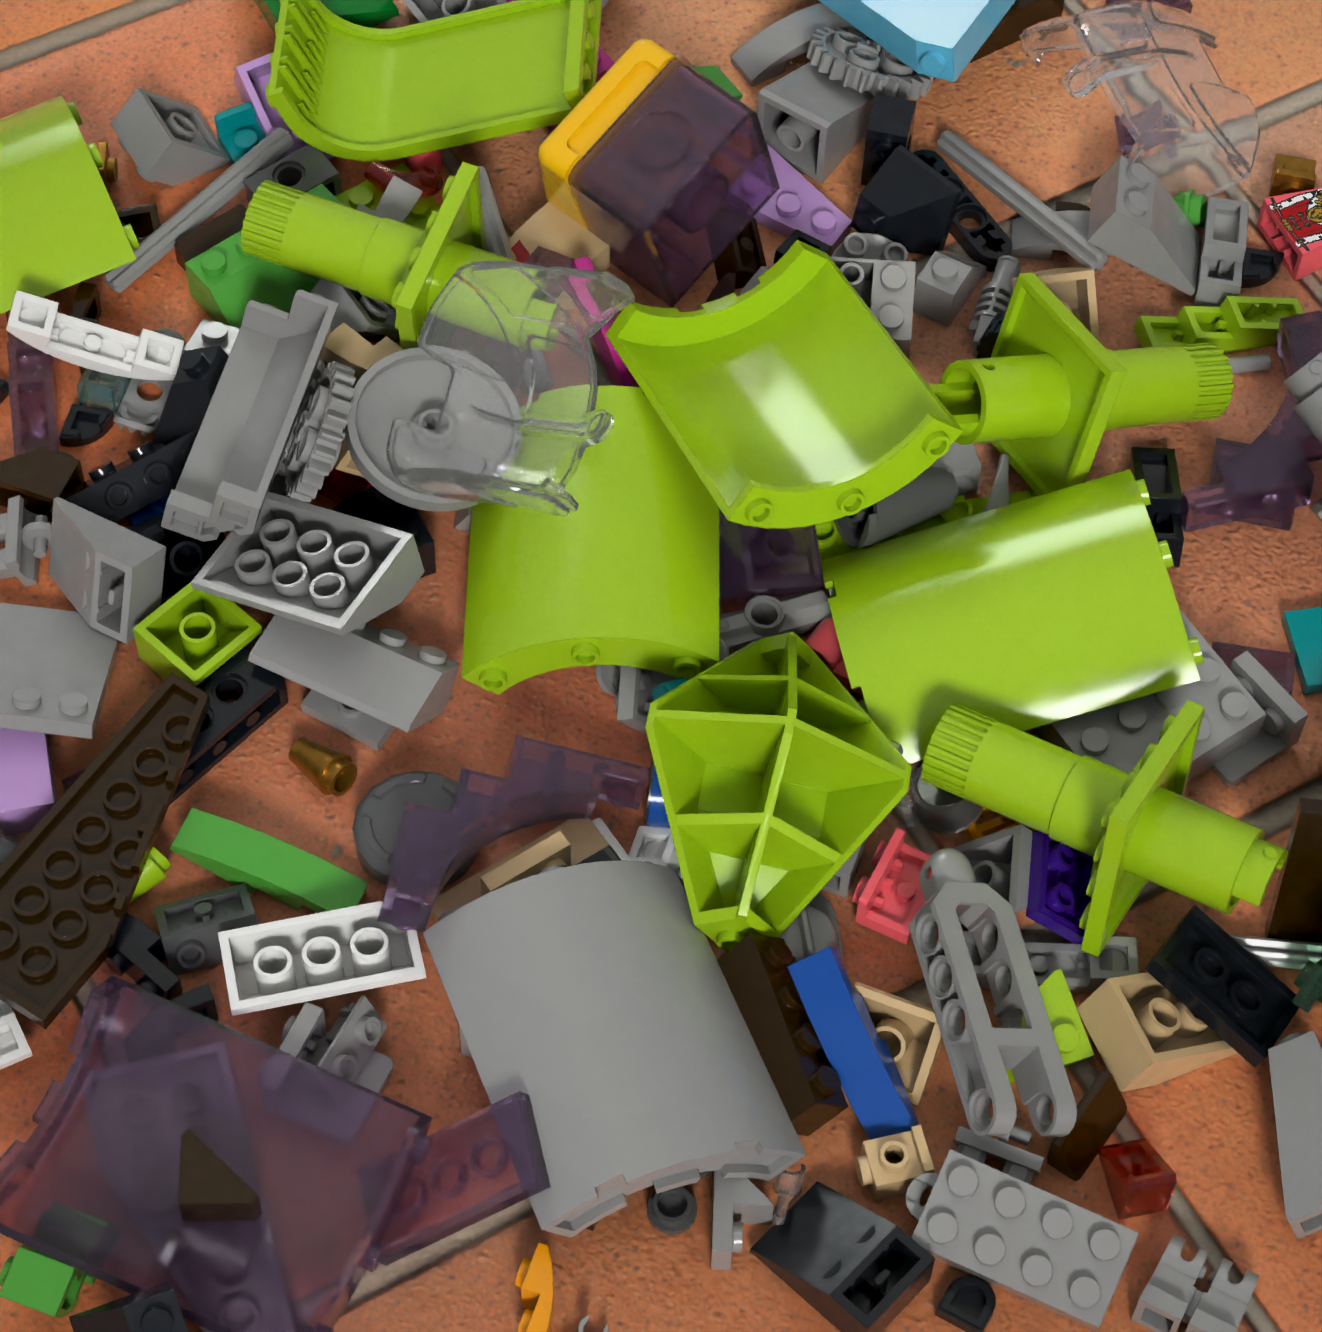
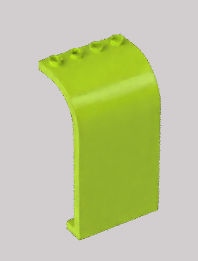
(433, 81)

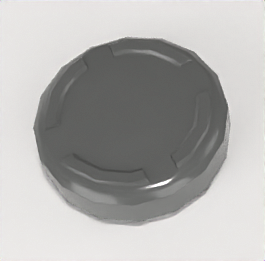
(381, 812)

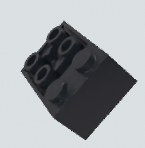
(845, 1260)

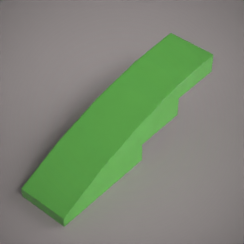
(265, 864)

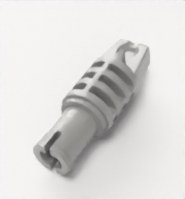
(994, 296)

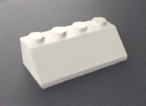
(316, 958)

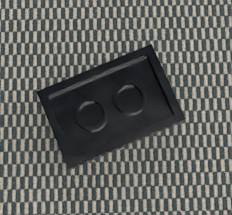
(1223, 985)

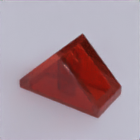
(1137, 1178)

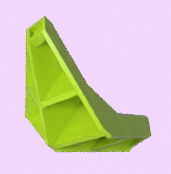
(767, 784)

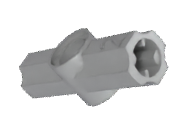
(792, 613)

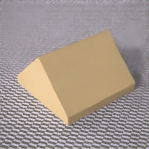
(910, 1035)

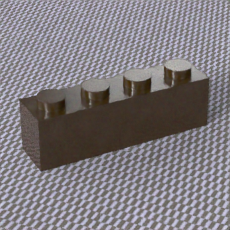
(783, 1031)

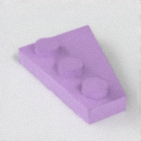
(802, 207)

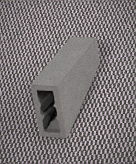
(1298, 1117)

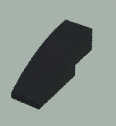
(1162, 481)

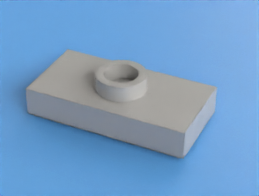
(347, 720)

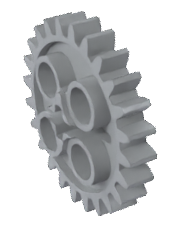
(864, 64)
(319, 432)

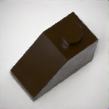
(39, 479)

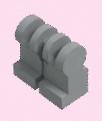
(1173, 1298)

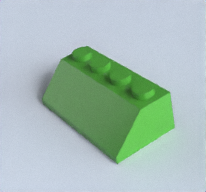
(228, 278)

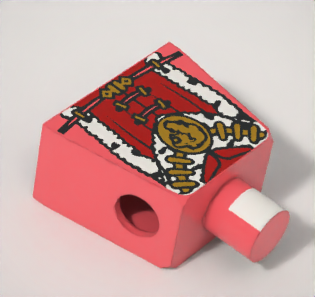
(1295, 228)

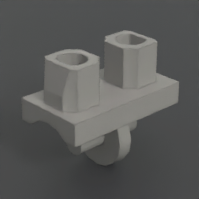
(25, 541)
(1017, 1161)

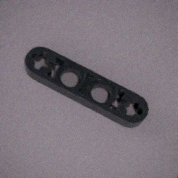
(969, 207)

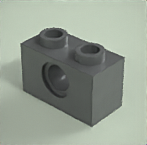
(299, 170)

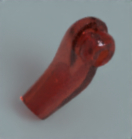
(426, 179)

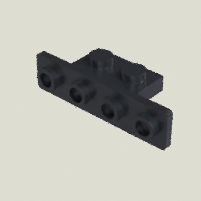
(136, 482)

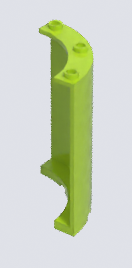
(54, 205)
(787, 395)
(608, 583)
(1013, 614)

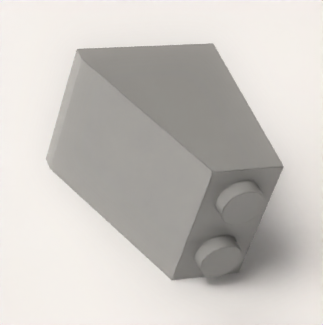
(813, 120)

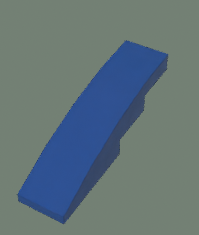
(853, 1045)

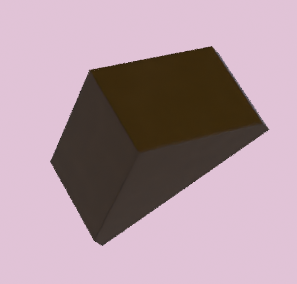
(210, 1187)

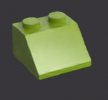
(193, 635)

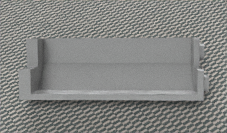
(250, 418)

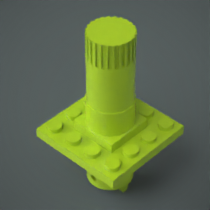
(370, 252)
(1059, 389)
(1129, 822)

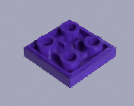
(1058, 886)

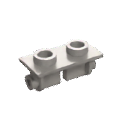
(351, 1040)

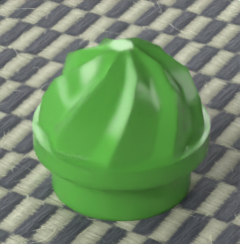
(1192, 205)

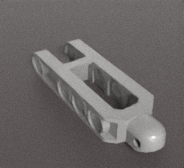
(980, 1051)

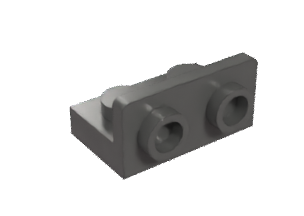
(192, 926)

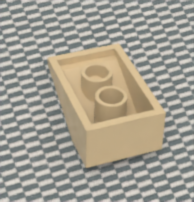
(1147, 1032)

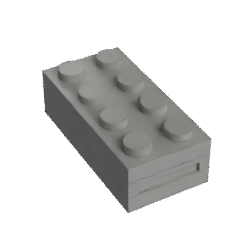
(1021, 1238)

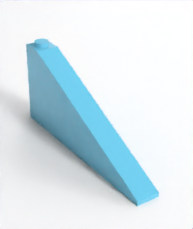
(926, 35)

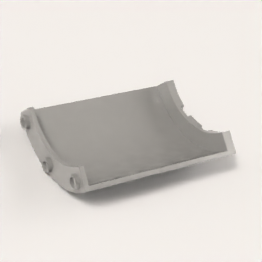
(617, 1030)

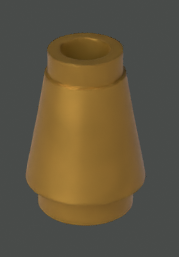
(325, 767)

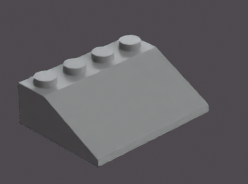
(314, 566)

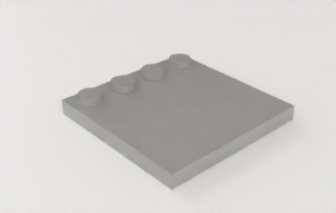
(52, 671)

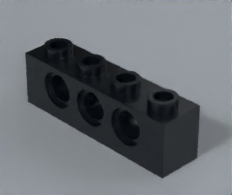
(229, 724)

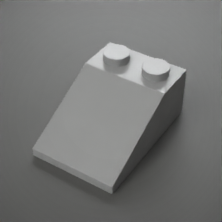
(1143, 225)

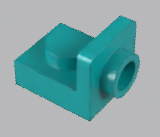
(238, 130)

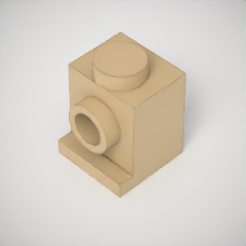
(890, 1179)

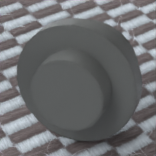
(672, 1210)

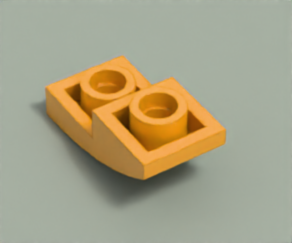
(537, 1291)

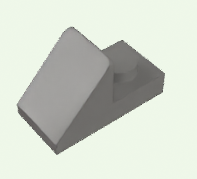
(734, 1204)

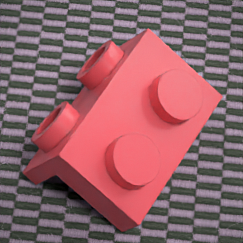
(893, 891)

